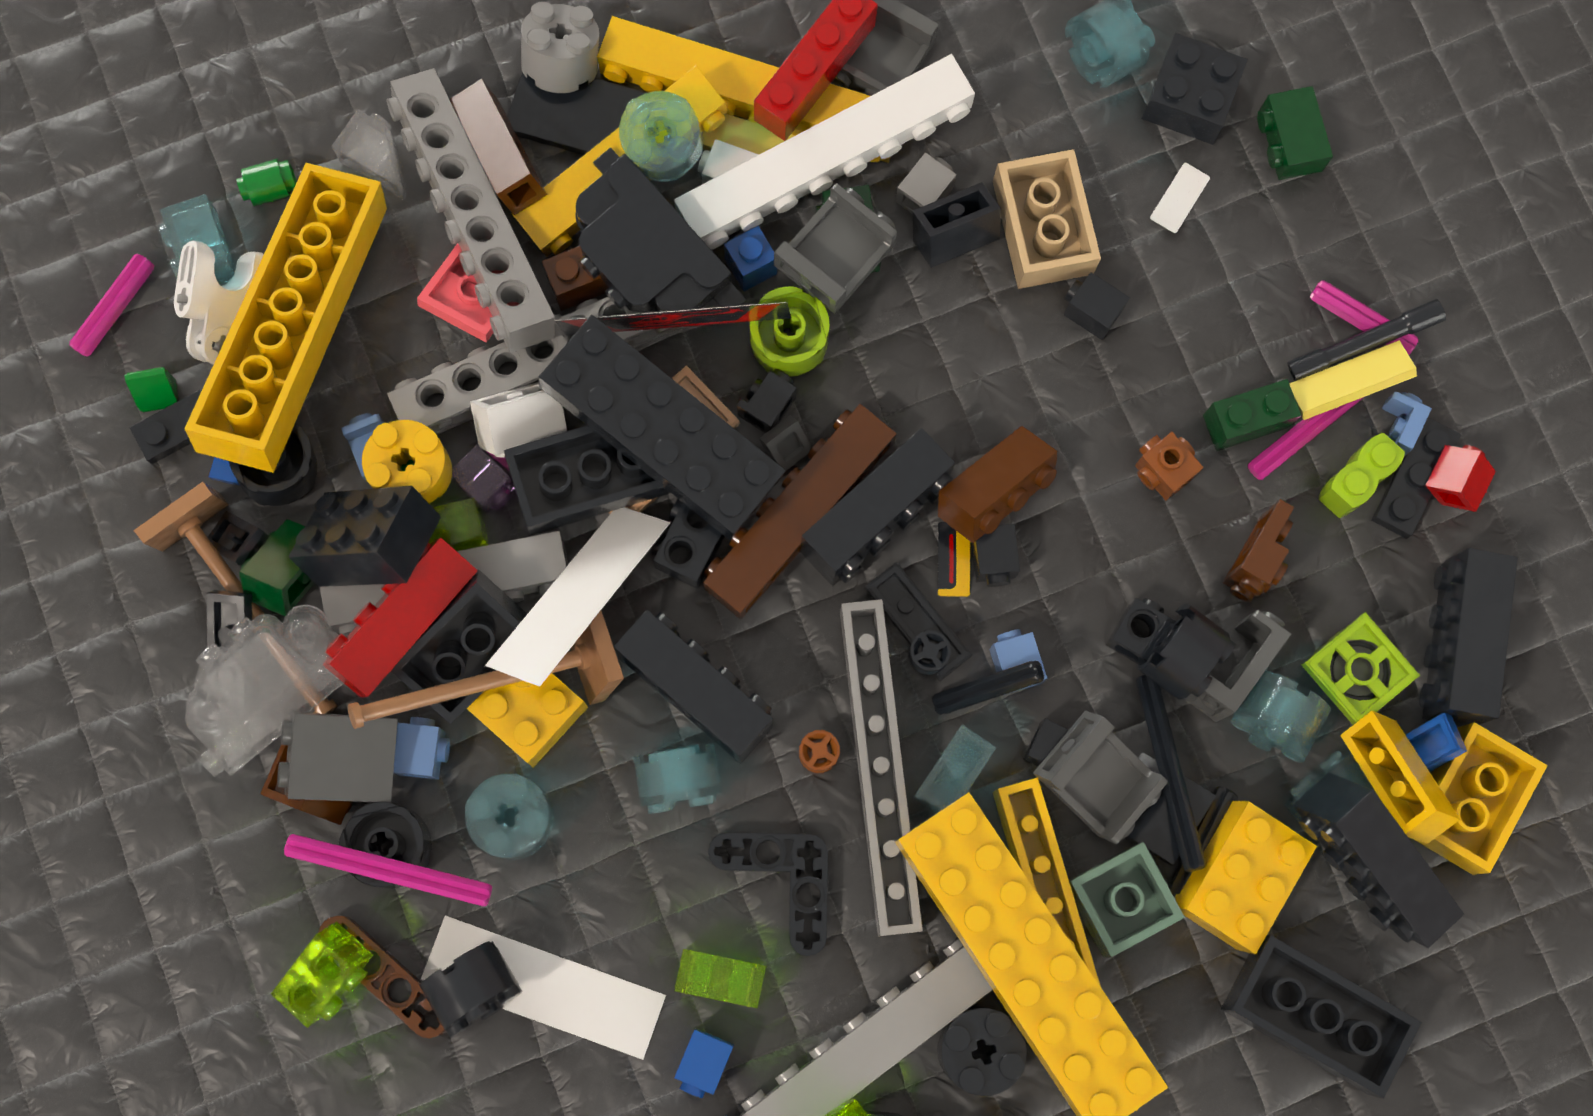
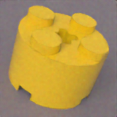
(403, 441)

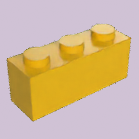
(1400, 777)

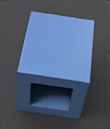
(1014, 650)

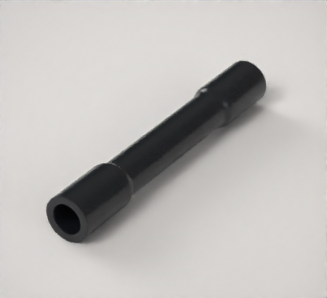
(1408, 323)

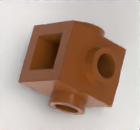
(1167, 464)

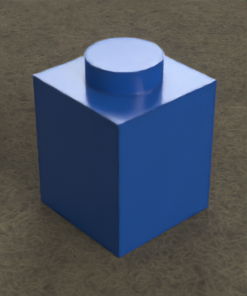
(750, 258)
(703, 1063)

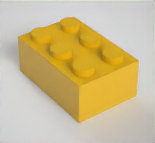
(1489, 795)
(1246, 876)

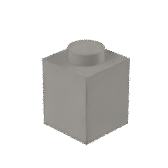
(925, 183)

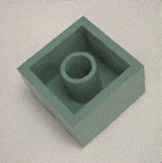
(1124, 900)

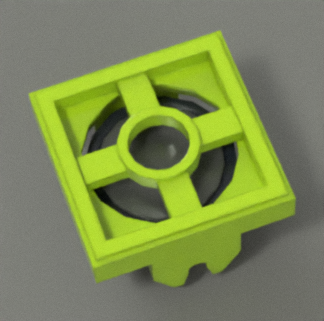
(1357, 672)

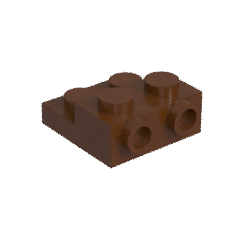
(1261, 557)

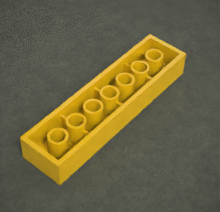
(287, 318)
(1030, 963)

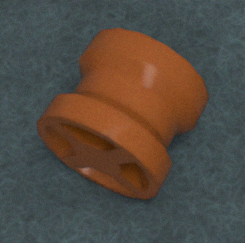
(821, 745)

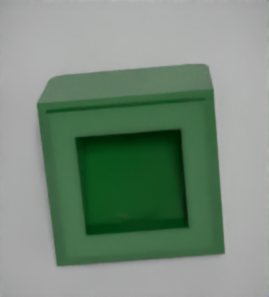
(152, 389)

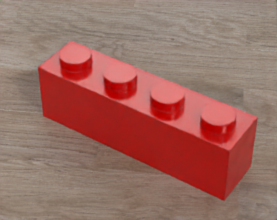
(813, 65)
(398, 619)

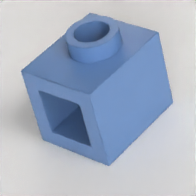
(420, 749)

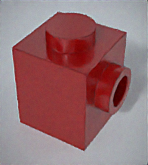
(1461, 477)

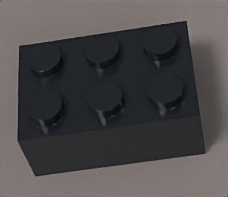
(365, 536)
(461, 642)

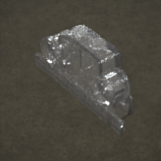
(256, 682)

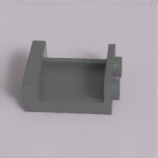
(890, 50)
(837, 248)
(1267, 639)
(335, 760)
(1100, 778)

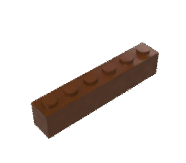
(775, 538)

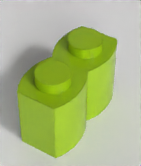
(1361, 475)

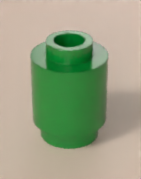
(267, 181)

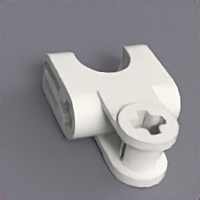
(205, 301)

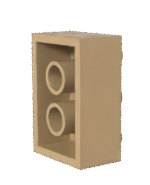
(1046, 219)

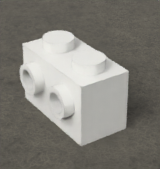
(516, 418)

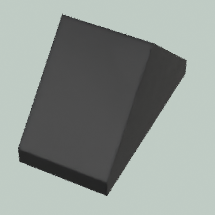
(236, 538)

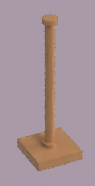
(183, 520)
(591, 654)

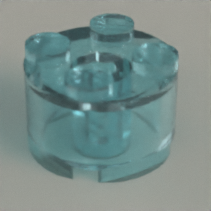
(1109, 41)
(641, 125)
(1281, 716)
(678, 776)
(487, 808)

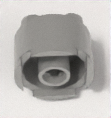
(559, 46)

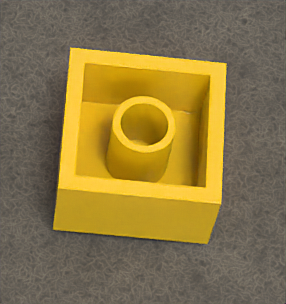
(528, 715)

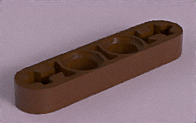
(380, 981)

